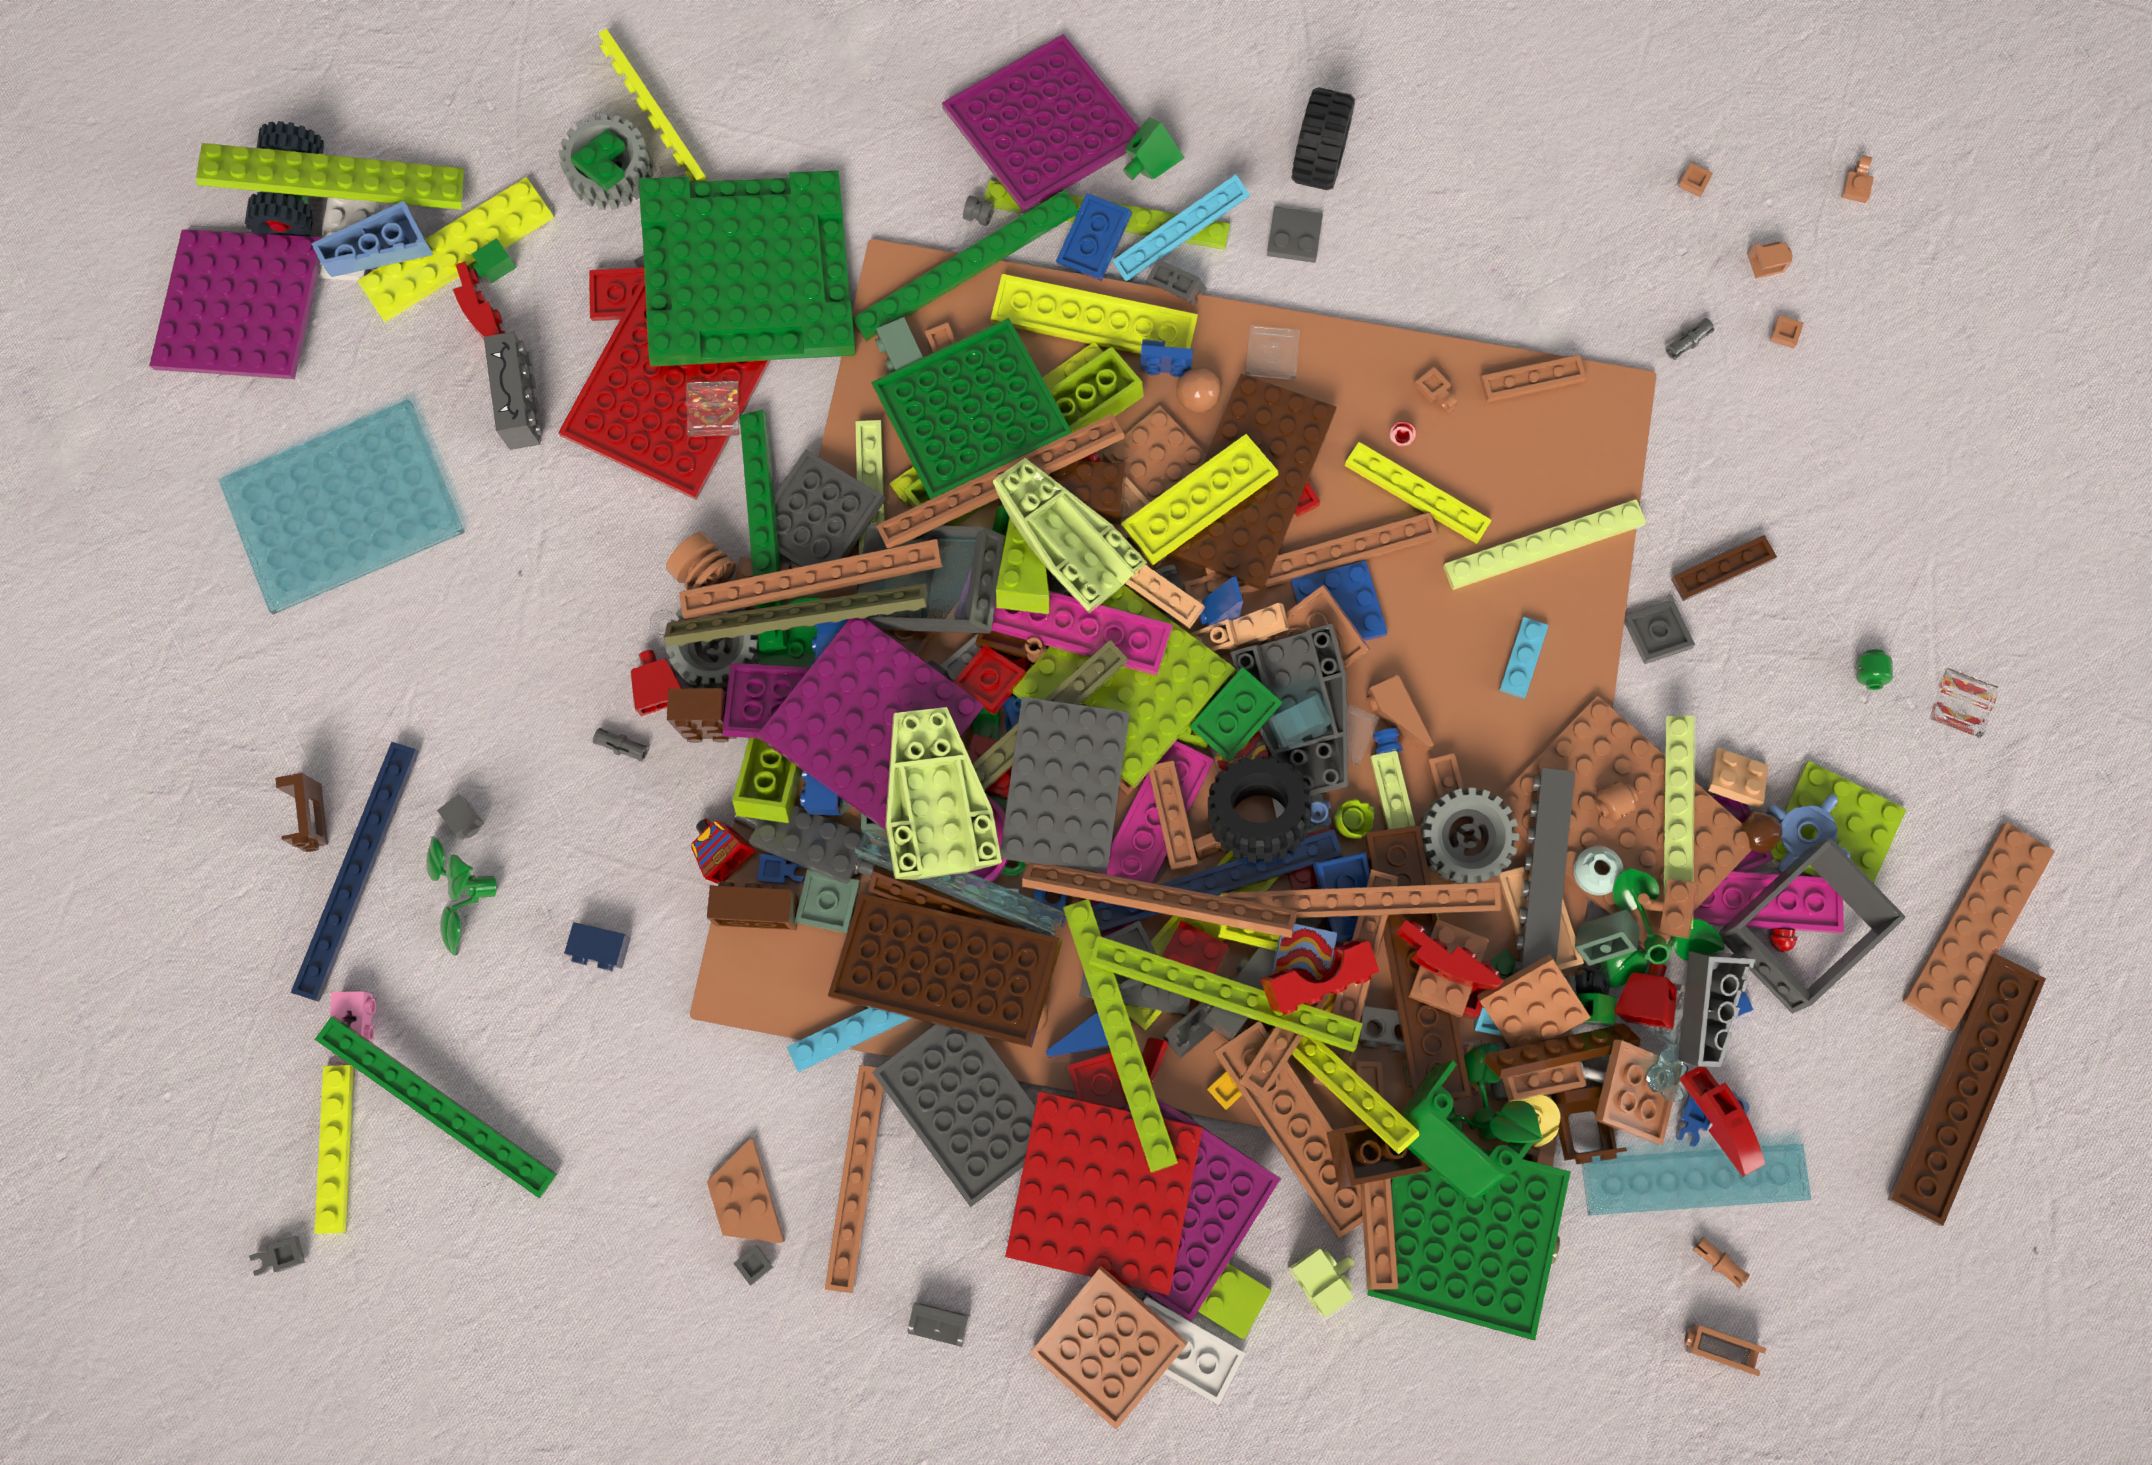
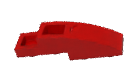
(473, 304)
(1456, 967)
(1730, 1124)

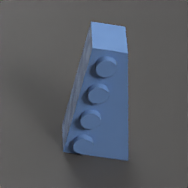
(373, 242)

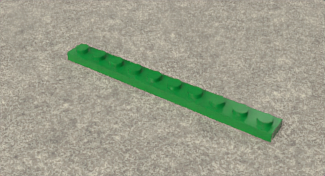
(966, 264)
(761, 512)
(436, 1106)

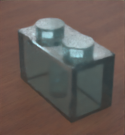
(1300, 721)

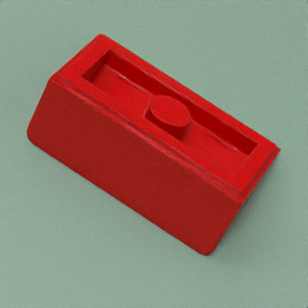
(1153, 1056)

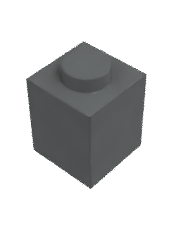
(461, 817)

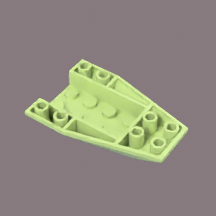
(1067, 535)
(935, 801)

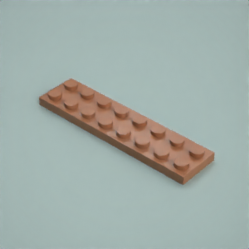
(1978, 926)
(1296, 1131)

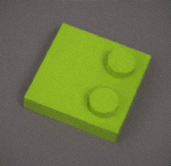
(1235, 1301)

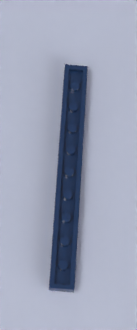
(354, 872)
(1229, 877)

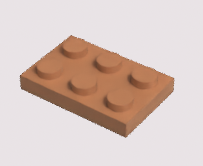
(1439, 991)

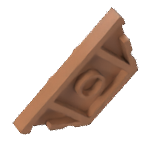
(744, 1199)

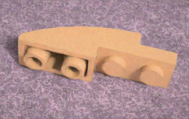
(1243, 631)

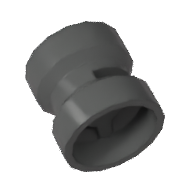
(978, 210)

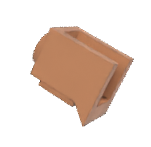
(1769, 259)

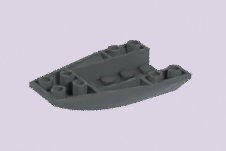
(1295, 672)

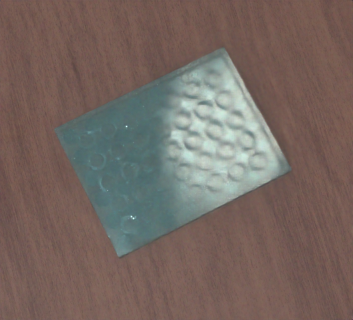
(340, 506)

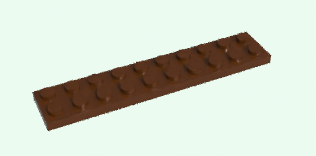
(1427, 1032)
(1966, 1090)

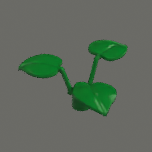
(458, 879)
(1625, 892)
(1517, 1119)

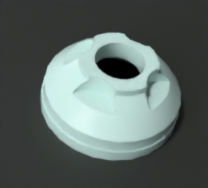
(1586, 875)

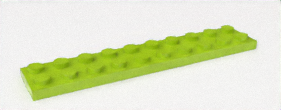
(330, 176)

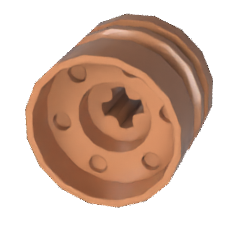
(700, 563)

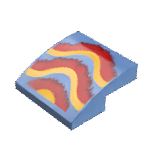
(1307, 952)

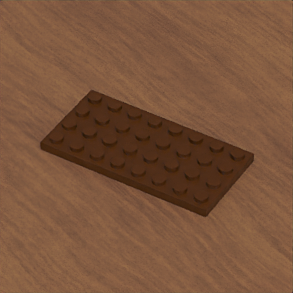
(1290, 435)
(946, 969)

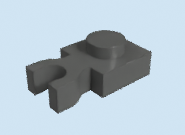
(281, 1256)

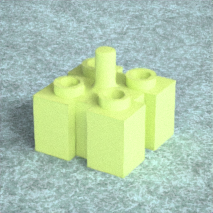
(1323, 1281)

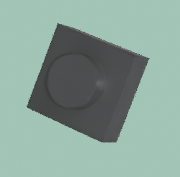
(753, 1265)

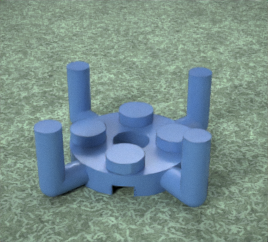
(1802, 816)

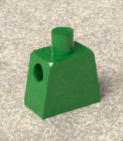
(1151, 151)

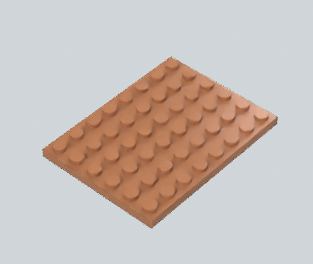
(1608, 750)

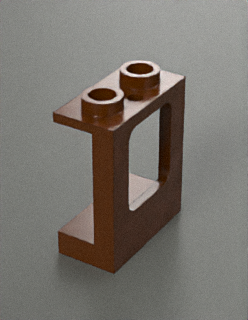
(302, 789)
(1577, 1102)

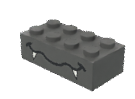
(512, 390)

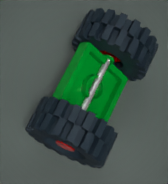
(283, 212)

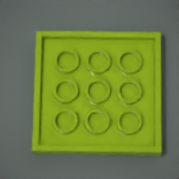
(1862, 818)

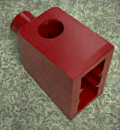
(652, 683)
(1649, 999)

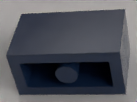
(597, 946)

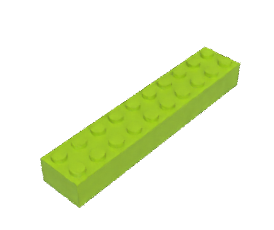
(1085, 396)

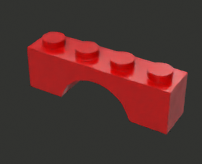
(1350, 964)

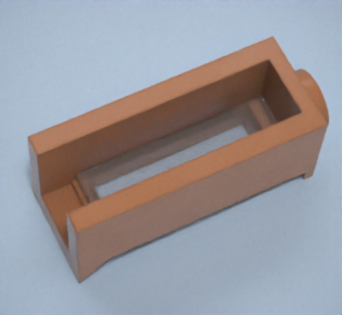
(1723, 1349)

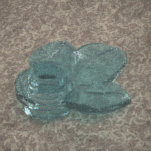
(1665, 1075)

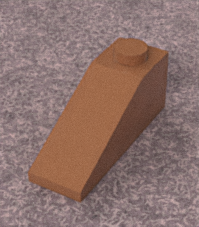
(1397, 710)

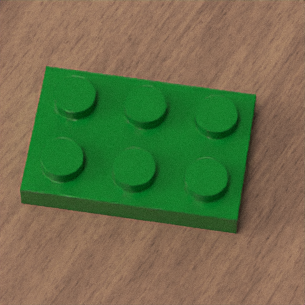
(1236, 714)

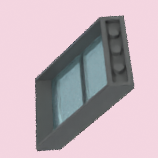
(959, 593)

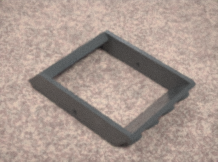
(1851, 886)

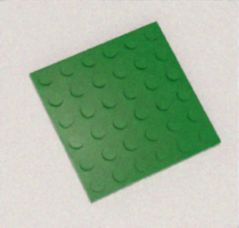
(970, 408)
(1481, 1255)

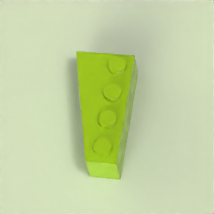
(1021, 577)

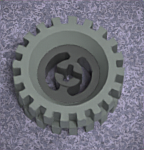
(634, 161)
(712, 674)
(1480, 811)

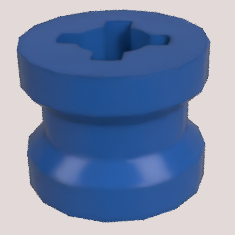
(1387, 741)

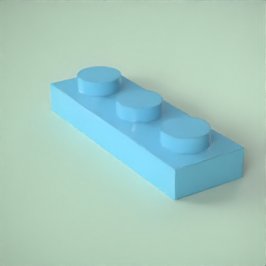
(1523, 657)

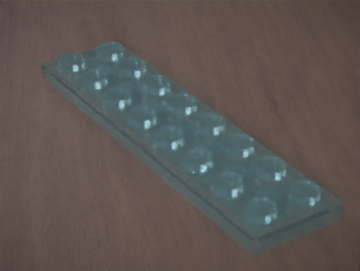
(1693, 1181)

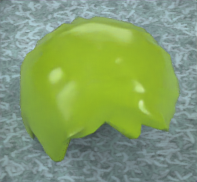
(1354, 818)

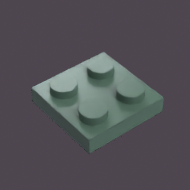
(827, 903)

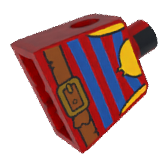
(719, 850)

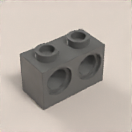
(1386, 1021)

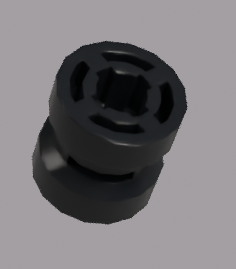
(1592, 981)

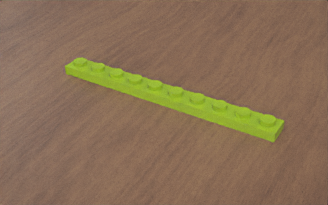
(1142, 221)
(1222, 993)
(1121, 1041)

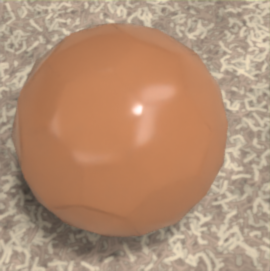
(1198, 390)

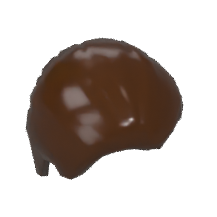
(1762, 831)

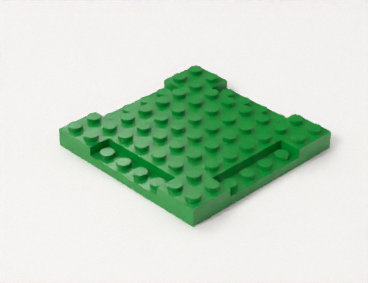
(745, 269)

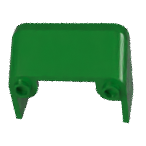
(1447, 1148)

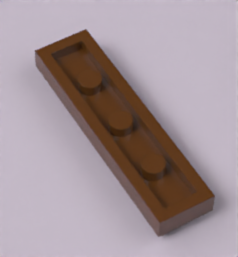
(1723, 568)

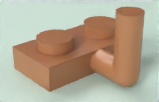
(1676, 908)

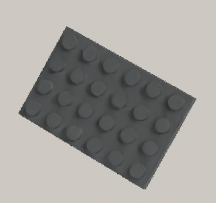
(1064, 785)
(961, 1107)

